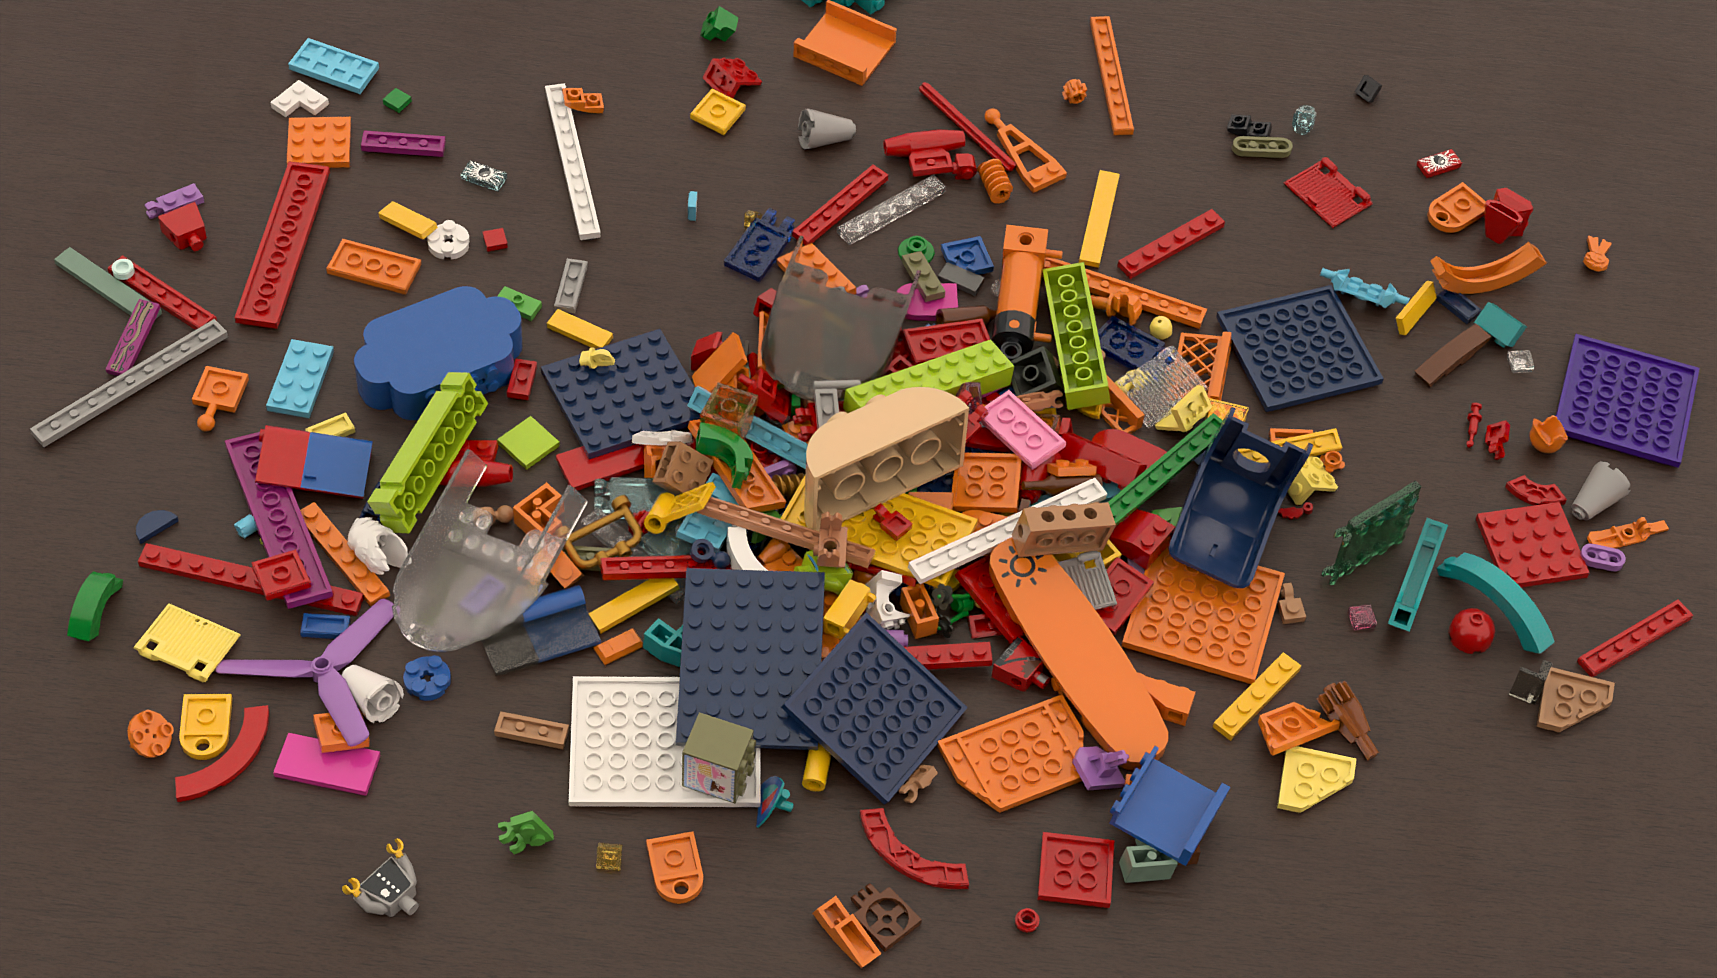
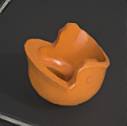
(1547, 435)

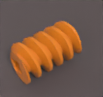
(995, 180)

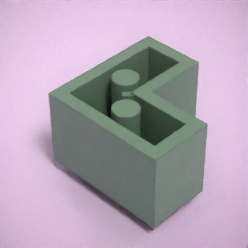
(1145, 864)

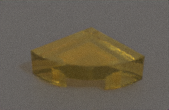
(750, 216)

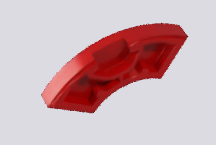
(1535, 493)

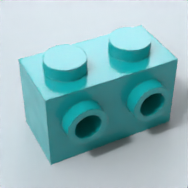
(1500, 325)

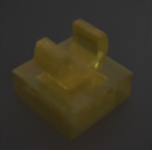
(609, 856)

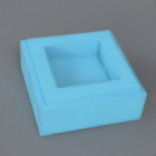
(692, 206)

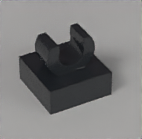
(1368, 88)

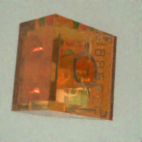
(730, 409)

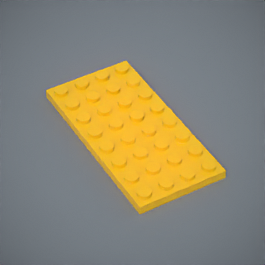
(931, 530)

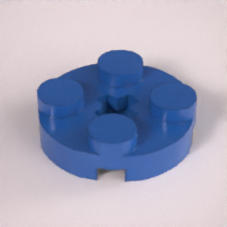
(427, 666)

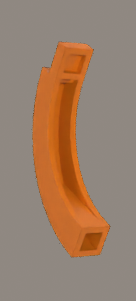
(1491, 275)

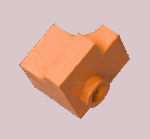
(652, 458)

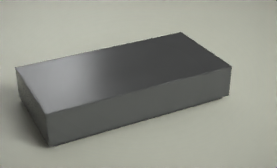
(965, 280)

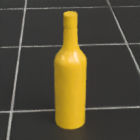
(816, 769)

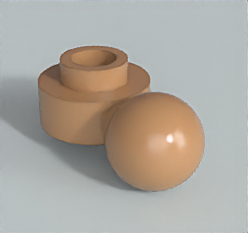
(503, 513)

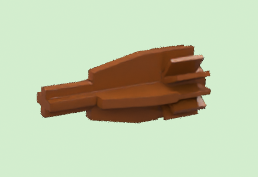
(1341, 704)

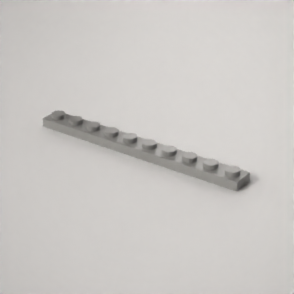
(128, 383)

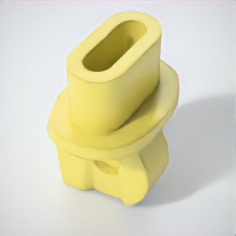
(596, 358)

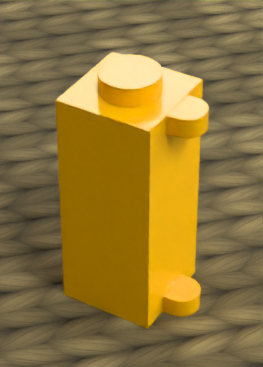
(847, 609)

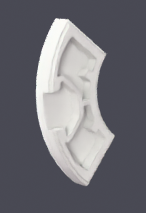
(661, 438)

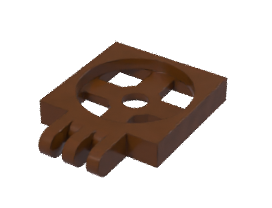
(871, 903)

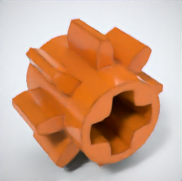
(1074, 91)

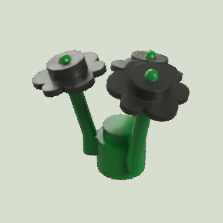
(960, 603)

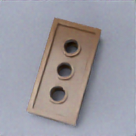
(1063, 529)

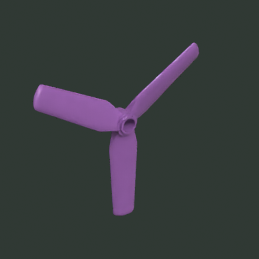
(331, 685)

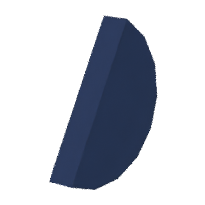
(154, 523)

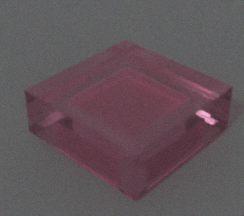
(1362, 617)

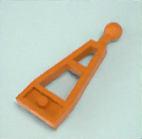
(1037, 178)

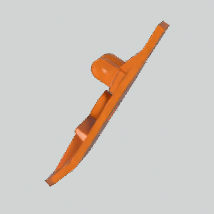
(1616, 536)

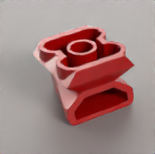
(1506, 215)

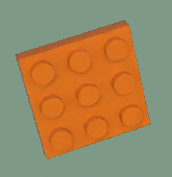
(320, 141)
(987, 483)

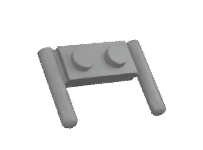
(826, 398)

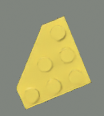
(1312, 777)

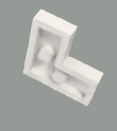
(299, 95)

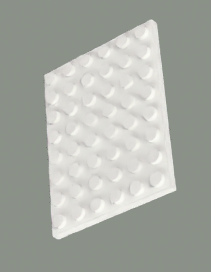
(628, 747)

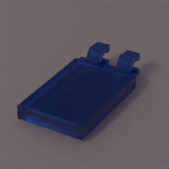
(760, 246)
(1129, 344)

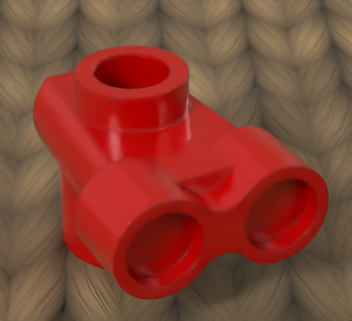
(764, 457)

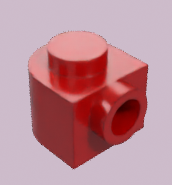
(964, 166)

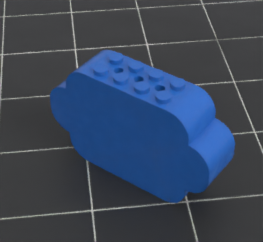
(419, 344)

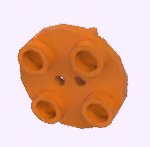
(155, 726)

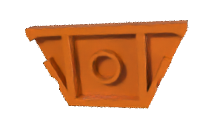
(1293, 726)

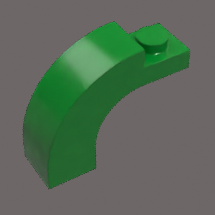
(727, 446)
(89, 605)

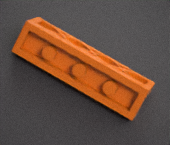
(1125, 407)

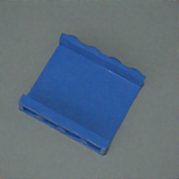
(1166, 808)

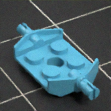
(1363, 291)

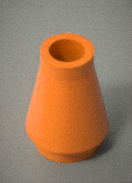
(774, 550)

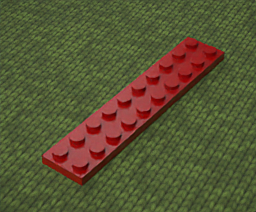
(282, 245)

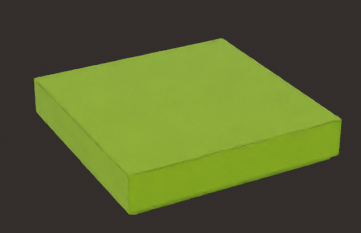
(528, 442)

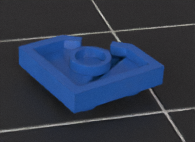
(969, 255)

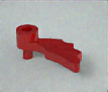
(1293, 512)

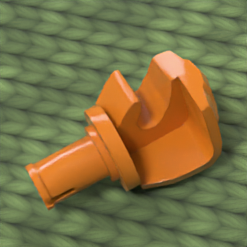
(1120, 302)

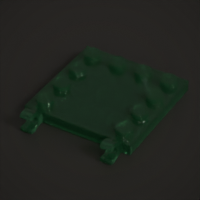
(1373, 531)

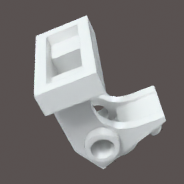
(881, 587)

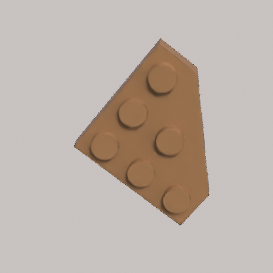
(1571, 698)

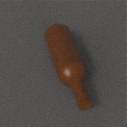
(959, 314)
(1055, 485)

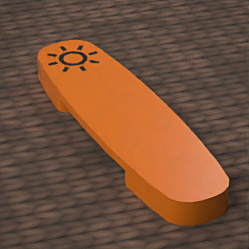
(1079, 653)

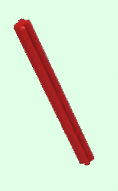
(970, 129)

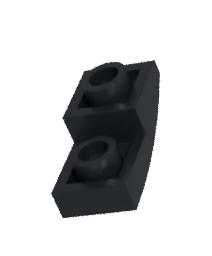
(1244, 126)

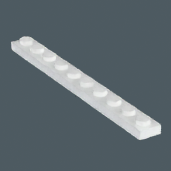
(572, 164)
(988, 538)

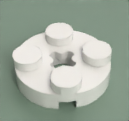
(445, 231)

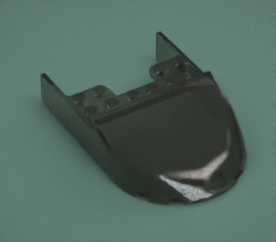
(829, 332)

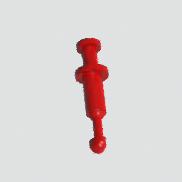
(1474, 419)

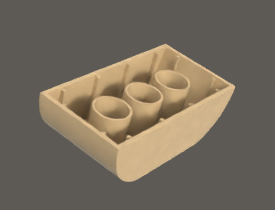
(882, 451)

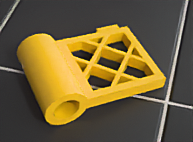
(672, 507)

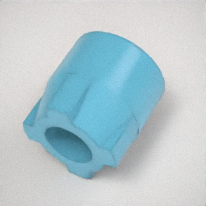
(246, 526)

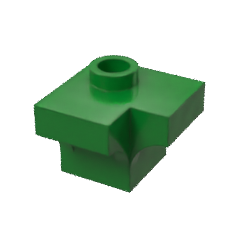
(719, 25)

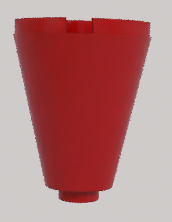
(1037, 474)

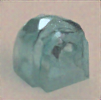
(1304, 119)

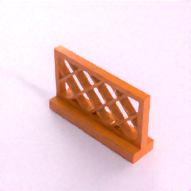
(1221, 359)

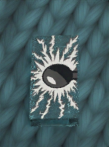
(484, 175)

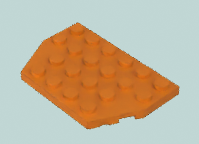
(1017, 754)

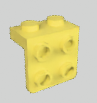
(1311, 478)

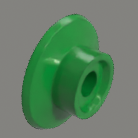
(916, 244)

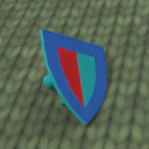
(772, 797)

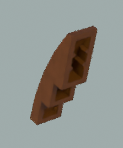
(1452, 354)

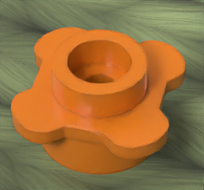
(1335, 457)

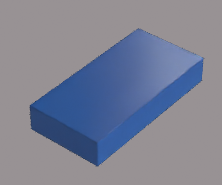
(324, 625)

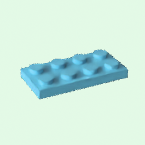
(333, 66)
(300, 378)
(703, 527)

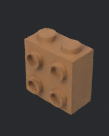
(681, 468)

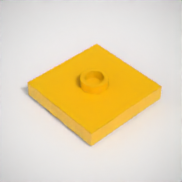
(717, 111)

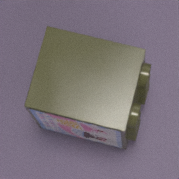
(718, 758)

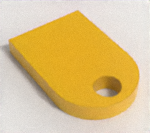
(205, 721)

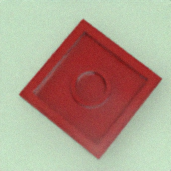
(281, 575)

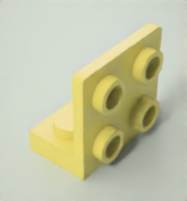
(1187, 411)

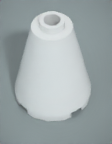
(373, 693)

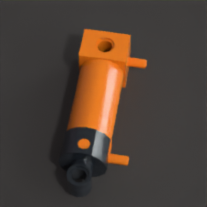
(1019, 290)

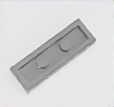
(571, 285)

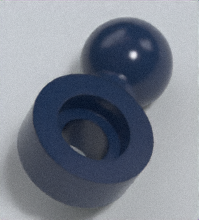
(720, 559)

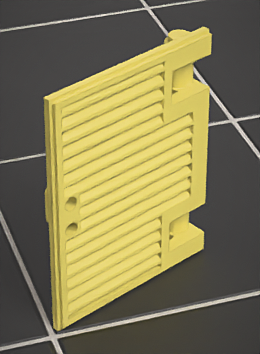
(186, 642)

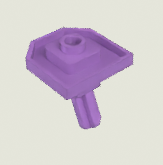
(1100, 768)

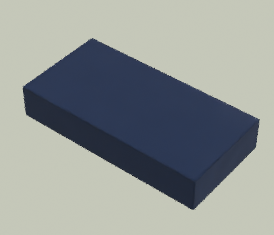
(1459, 305)

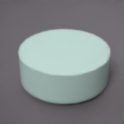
(123, 269)

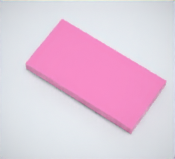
(1022, 430)

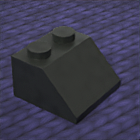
(1036, 373)

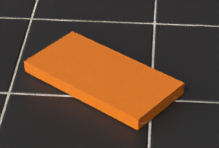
(374, 266)

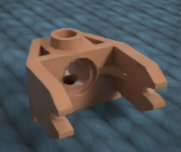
(834, 537)

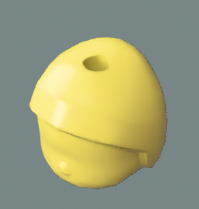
(1161, 327)

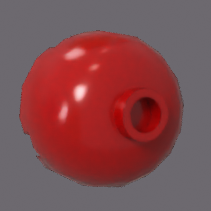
(1472, 630)

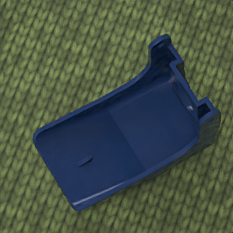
(1234, 503)

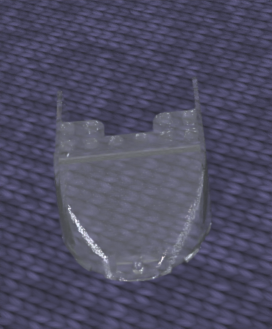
(467, 583)

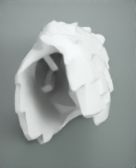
(376, 545)

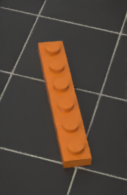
(343, 557)

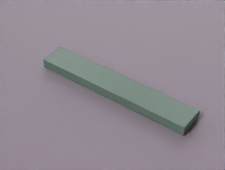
(99, 280)

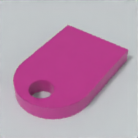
(927, 311)

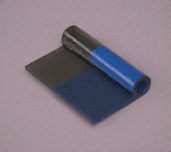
(546, 630)

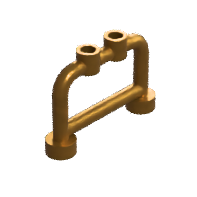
(622, 549)

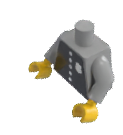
(388, 887)

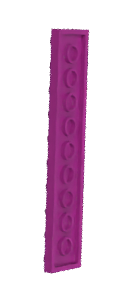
(277, 519)

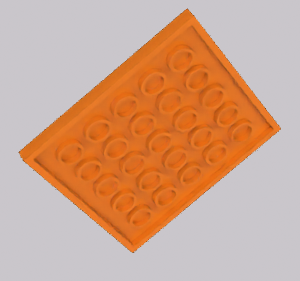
(1203, 619)

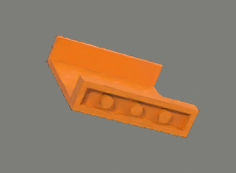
(846, 43)

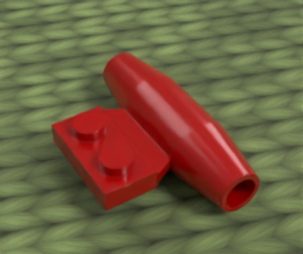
(926, 150)
(486, 450)

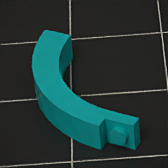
(1417, 574)
(1506, 594)

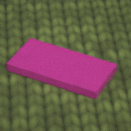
(339, 770)

